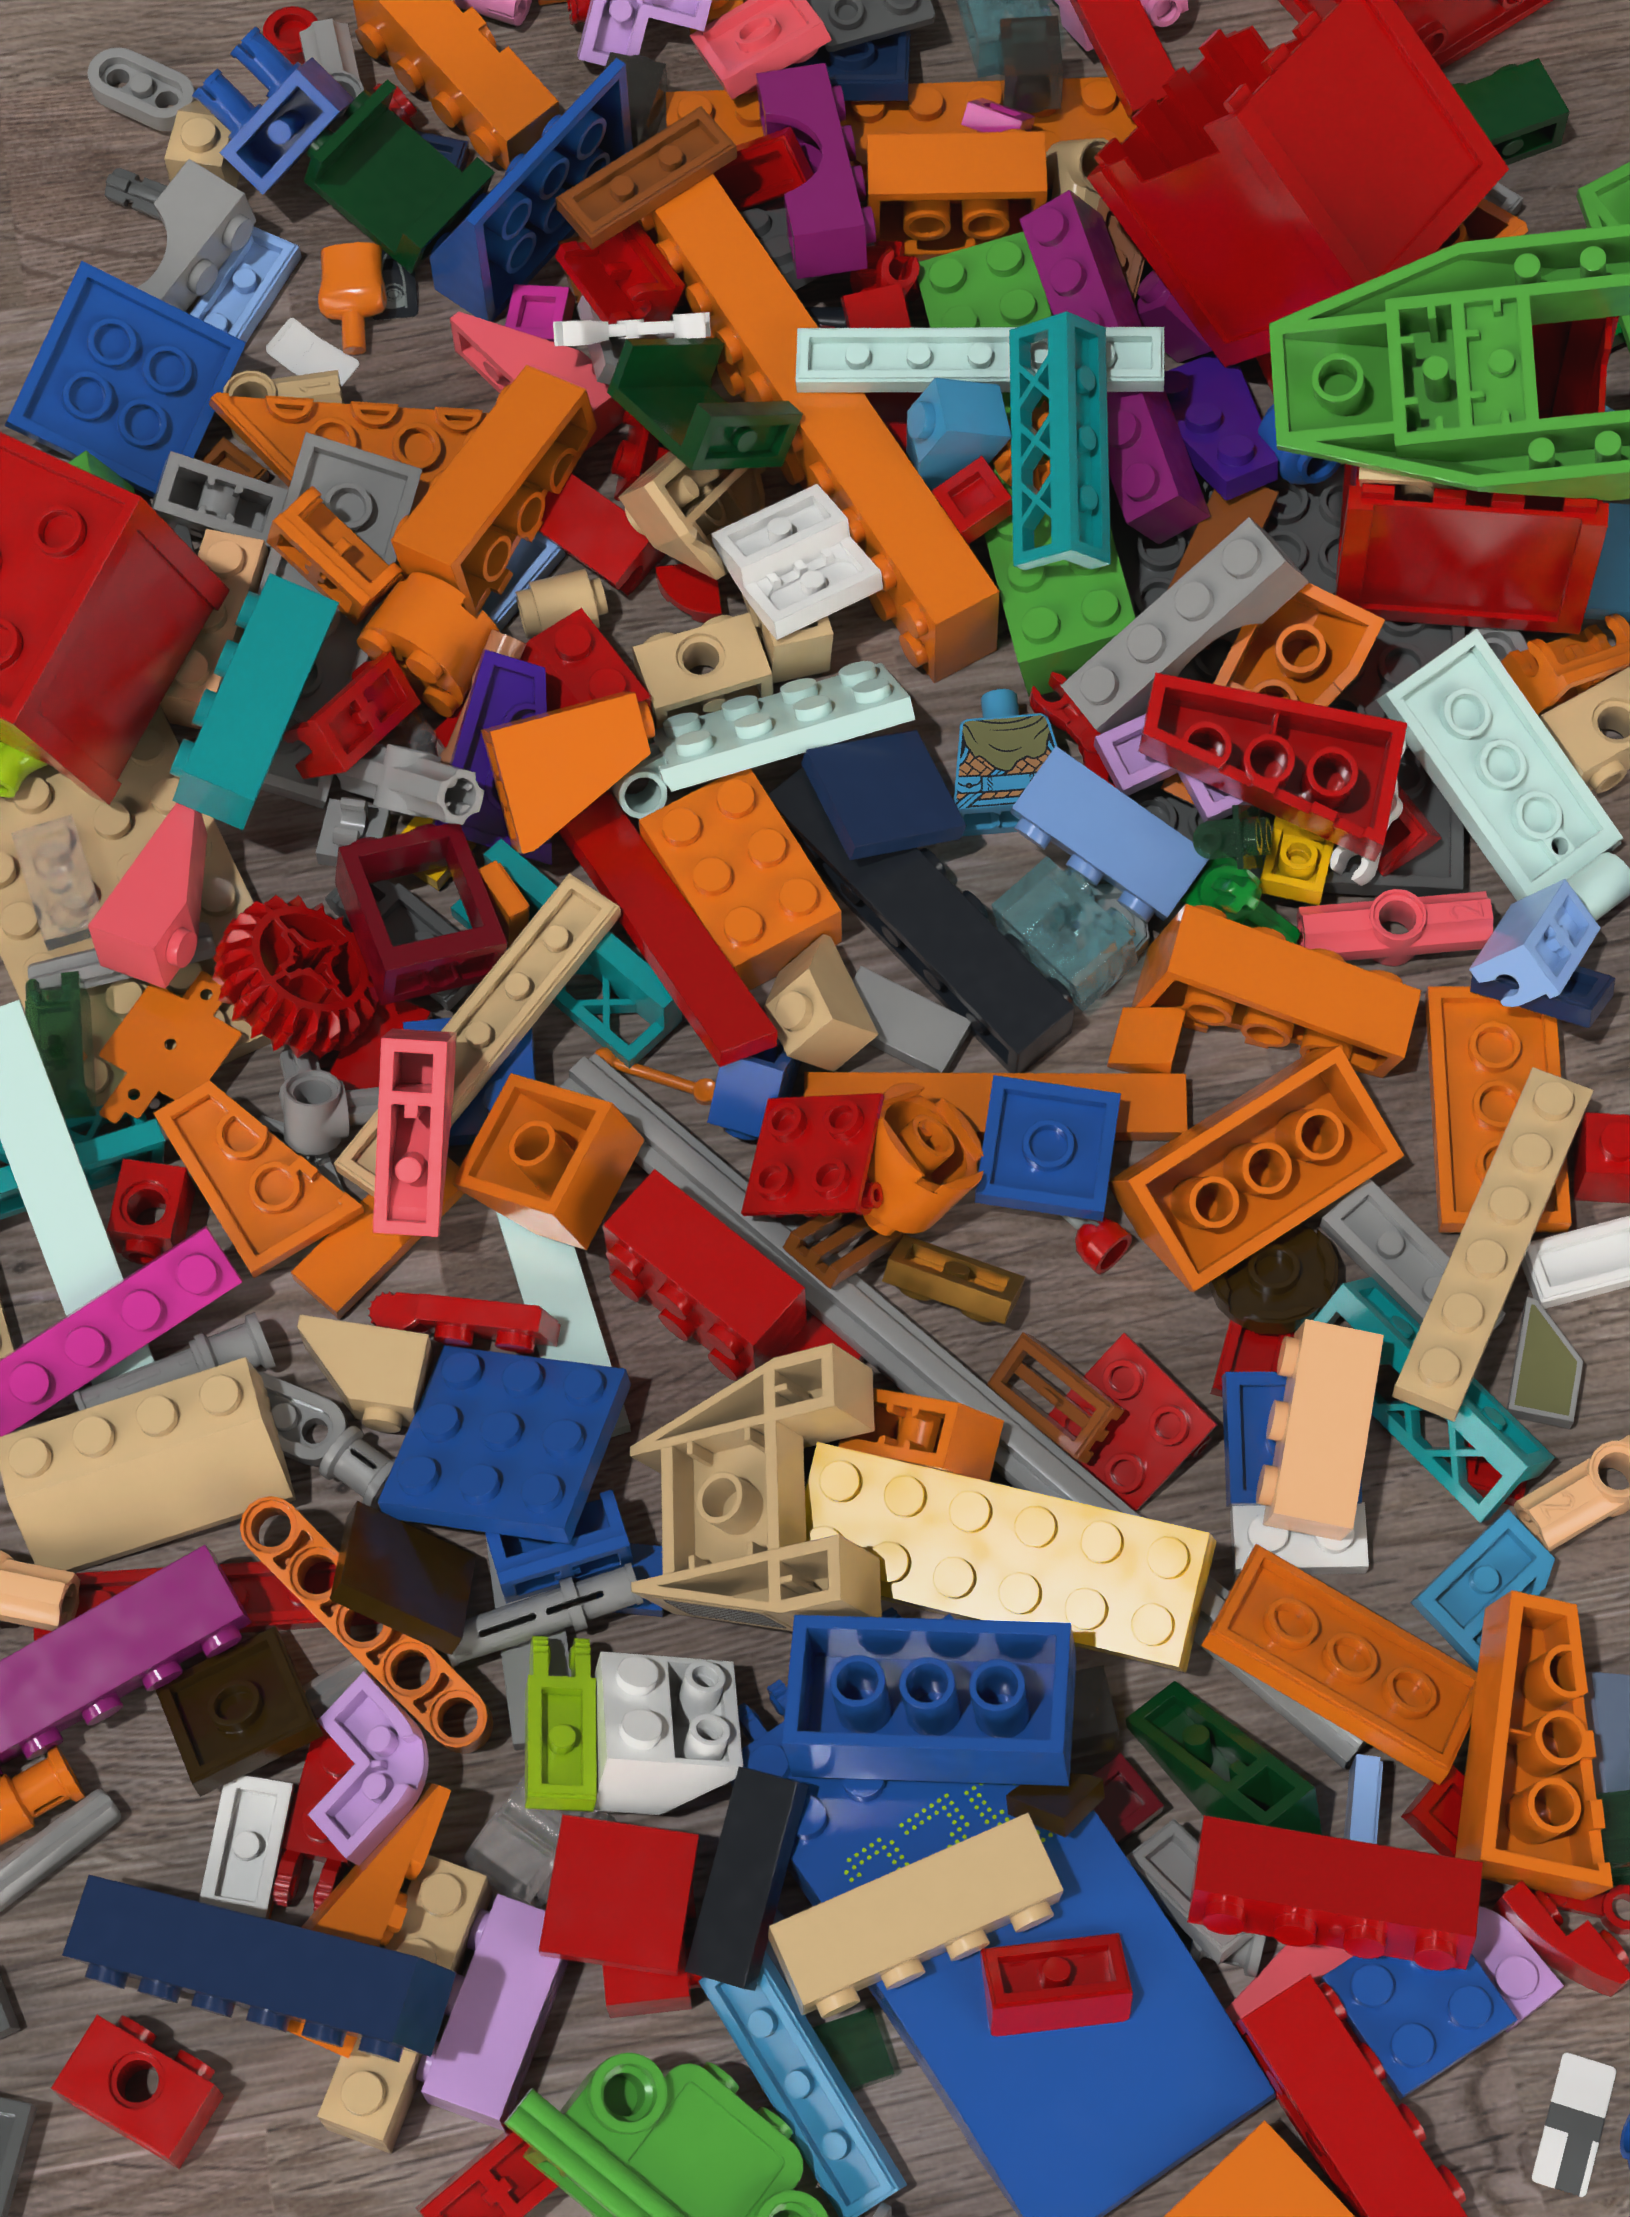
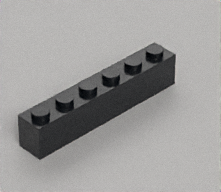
(937, 935)

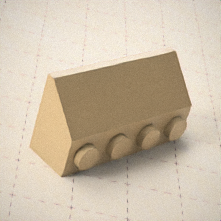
(144, 1468)

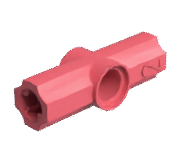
(1433, 925)

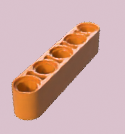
(382, 1654)

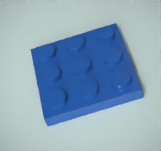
(123, 379)
(505, 1444)

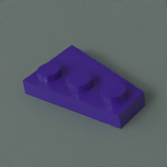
(1220, 426)
(501, 693)

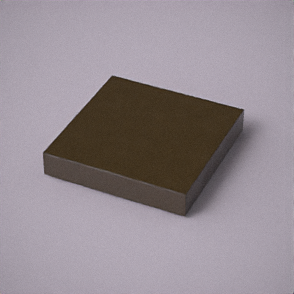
(403, 1578)
(238, 1711)

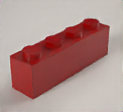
(1335, 1893)
(1342, 2109)

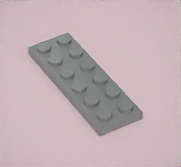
(371, 500)

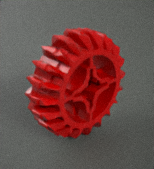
(295, 976)

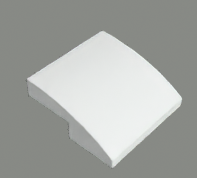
(797, 561)

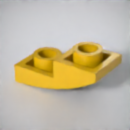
(1297, 864)

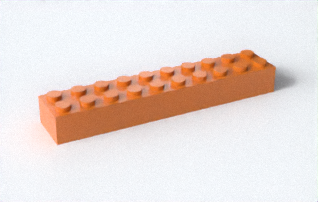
(928, 571)

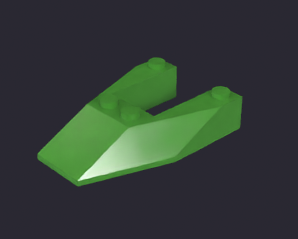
(1438, 368)

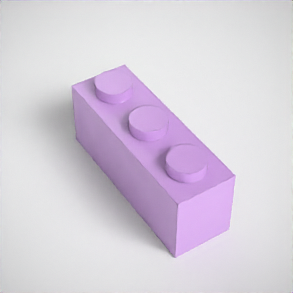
(493, 2016)

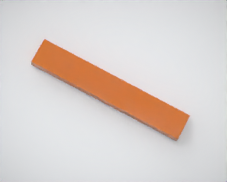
(1149, 1106)

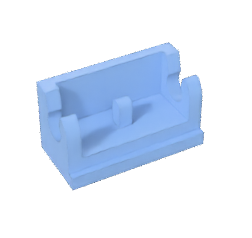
(1538, 944)

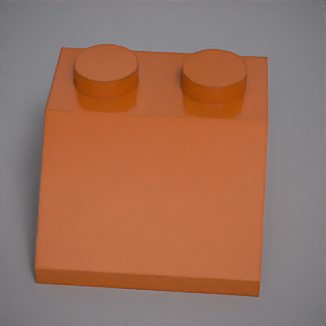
(550, 1159)

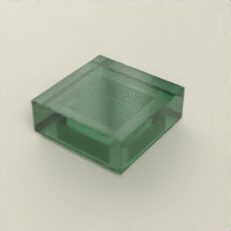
(857, 2049)

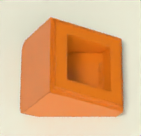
(1147, 1039)

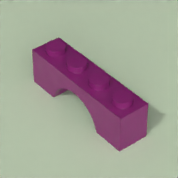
(824, 214)

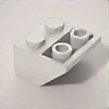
(663, 1731)

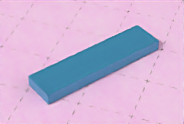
(807, 2091)

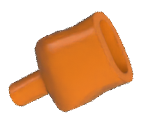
(352, 289)

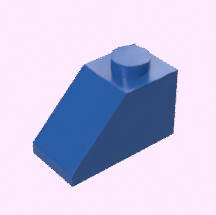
(745, 1087)

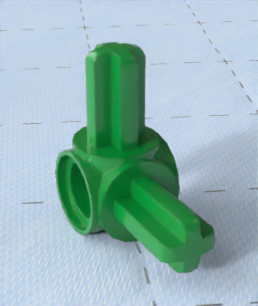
(1237, 896)

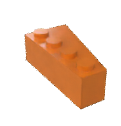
(460, 71)
(497, 487)
(1276, 990)
(1530, 1754)

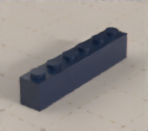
(259, 1965)

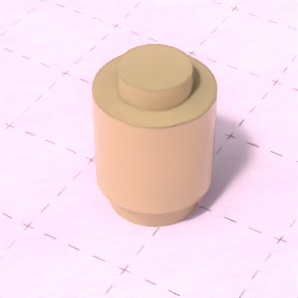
(557, 597)

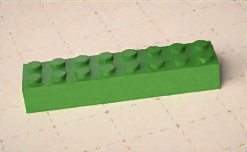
(1061, 609)

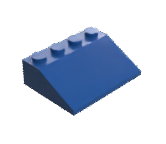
(518, 223)

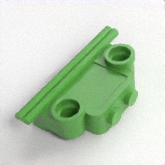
(664, 2145)

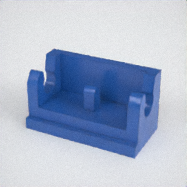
(536, 1566)

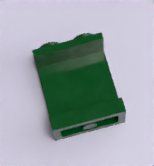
(392, 179)
(669, 393)

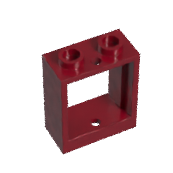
(426, 964)

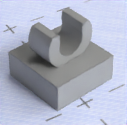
(347, 822)

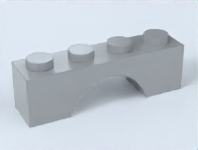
(203, 227)
(1228, 588)

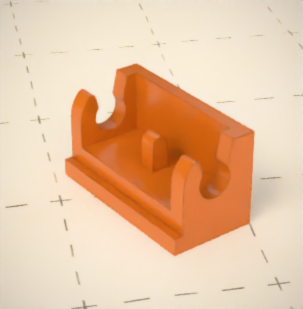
(332, 556)
(1570, 665)

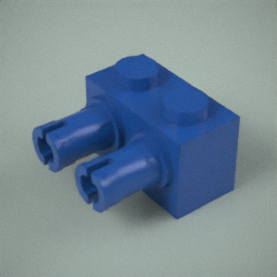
(276, 135)

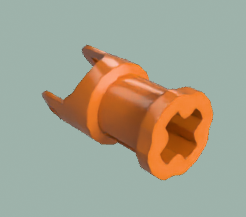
(35, 1793)

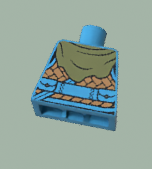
(998, 762)

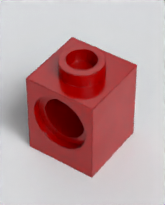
(144, 1187)

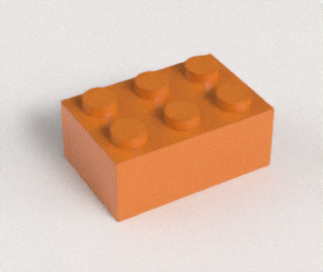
(953, 187)
(743, 875)

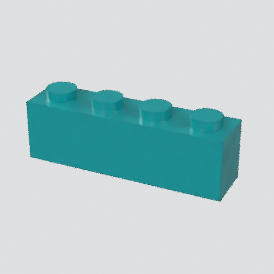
(254, 702)

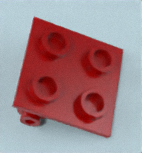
(815, 1157)
(1152, 1433)

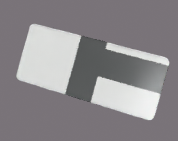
(1574, 2124)

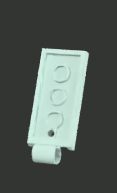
(764, 730)
(1508, 777)

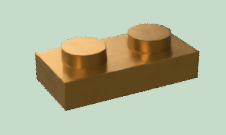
(939, 1274)

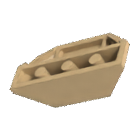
(684, 506)

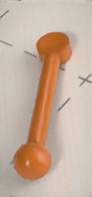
(701, 1090)

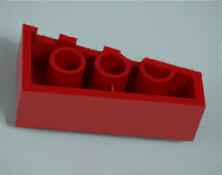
(1284, 755)

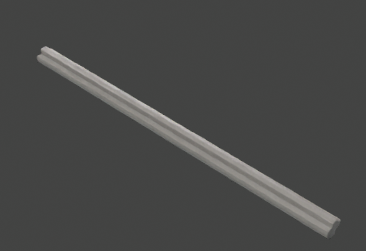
(902, 1349)

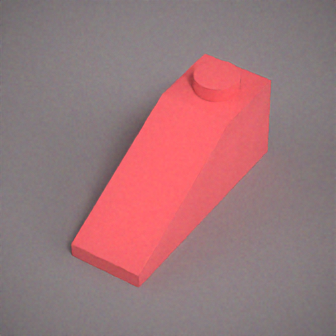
(503, 352)
(154, 911)
(413, 1130)

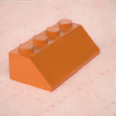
(1256, 1167)

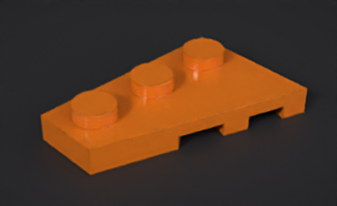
(251, 1180)

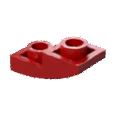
(1582, 1956)

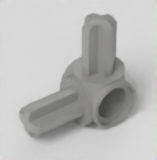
(318, 1106)

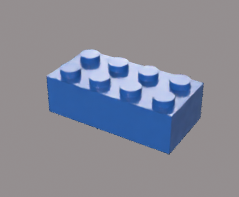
(930, 1700)

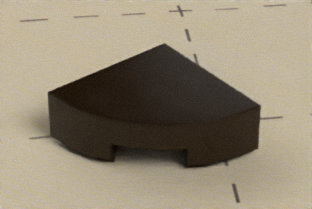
(1057, 1807)

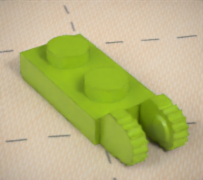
(560, 1731)

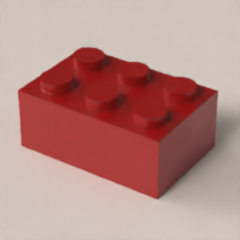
(702, 1277)

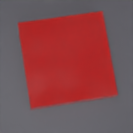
(619, 1895)

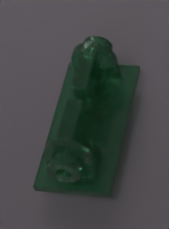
(1242, 838)

